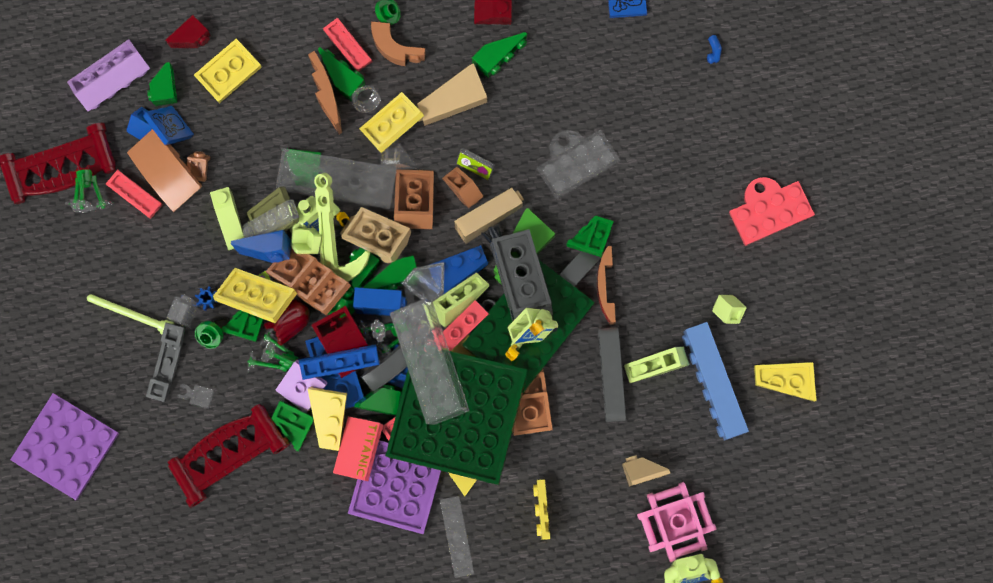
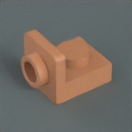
(198, 165)

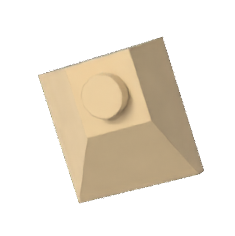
(642, 470)

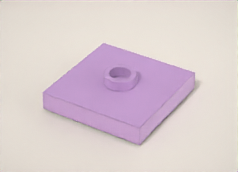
(296, 389)

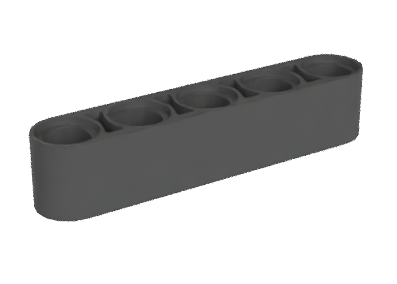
(612, 374)

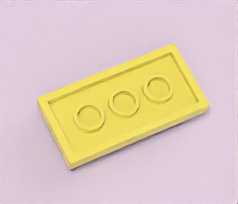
(255, 295)

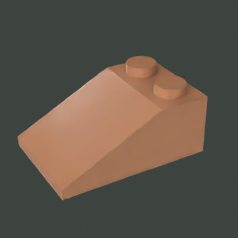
(414, 198)

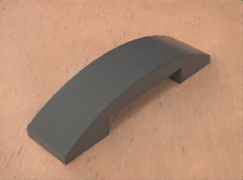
(579, 267)
(167, 362)
(387, 370)

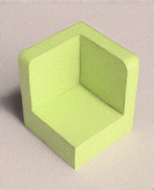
(305, 240)
(729, 309)

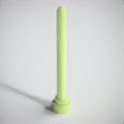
(129, 313)

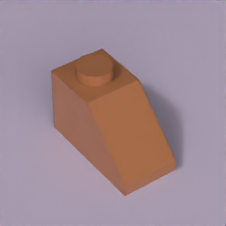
(463, 187)

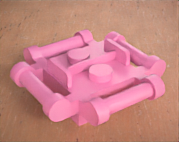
(677, 522)

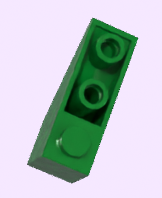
(494, 54)
(342, 77)
(393, 274)

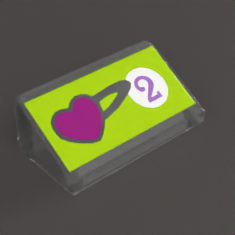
(475, 164)

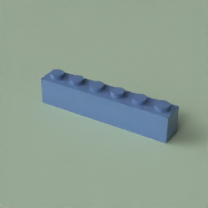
(715, 381)

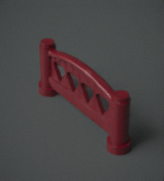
(16, 171)
(194, 482)

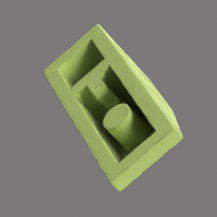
(227, 215)
(459, 298)
(656, 364)

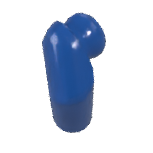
(716, 49)

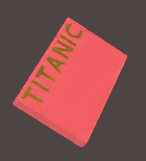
(358, 448)

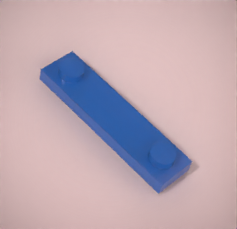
(339, 362)

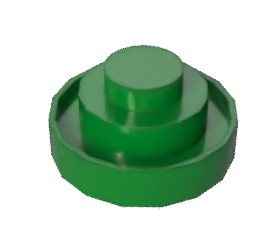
(387, 11)
(208, 334)

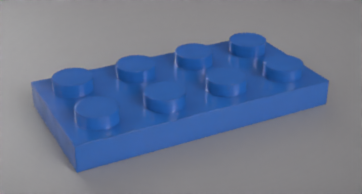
(347, 384)

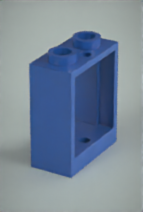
(378, 301)

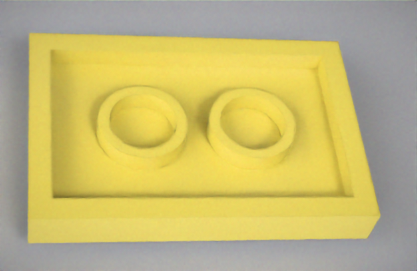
(227, 70)
(391, 122)

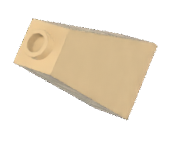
(453, 97)
(488, 215)

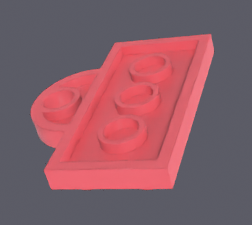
(770, 210)

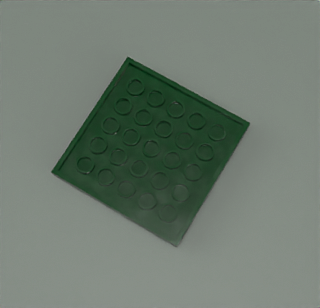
(472, 442)

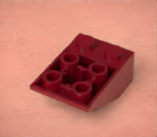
(339, 333)

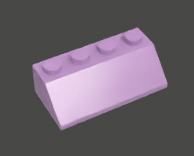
(108, 75)

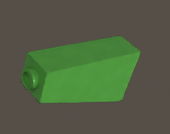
(540, 233)

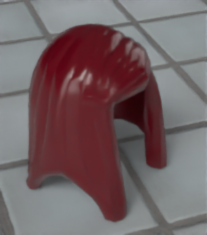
(291, 321)

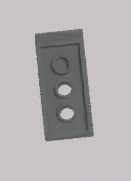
(520, 291)

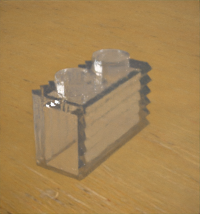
(183, 311)

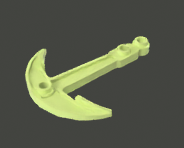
(328, 250)

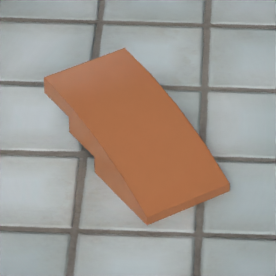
(325, 94)
(164, 170)
(311, 280)
(534, 409)

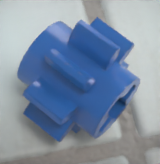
(204, 293)

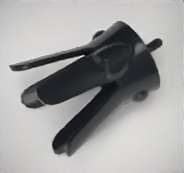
(495, 233)

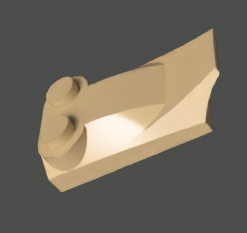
(376, 234)

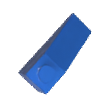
(267, 247)

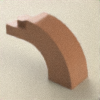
(390, 49)

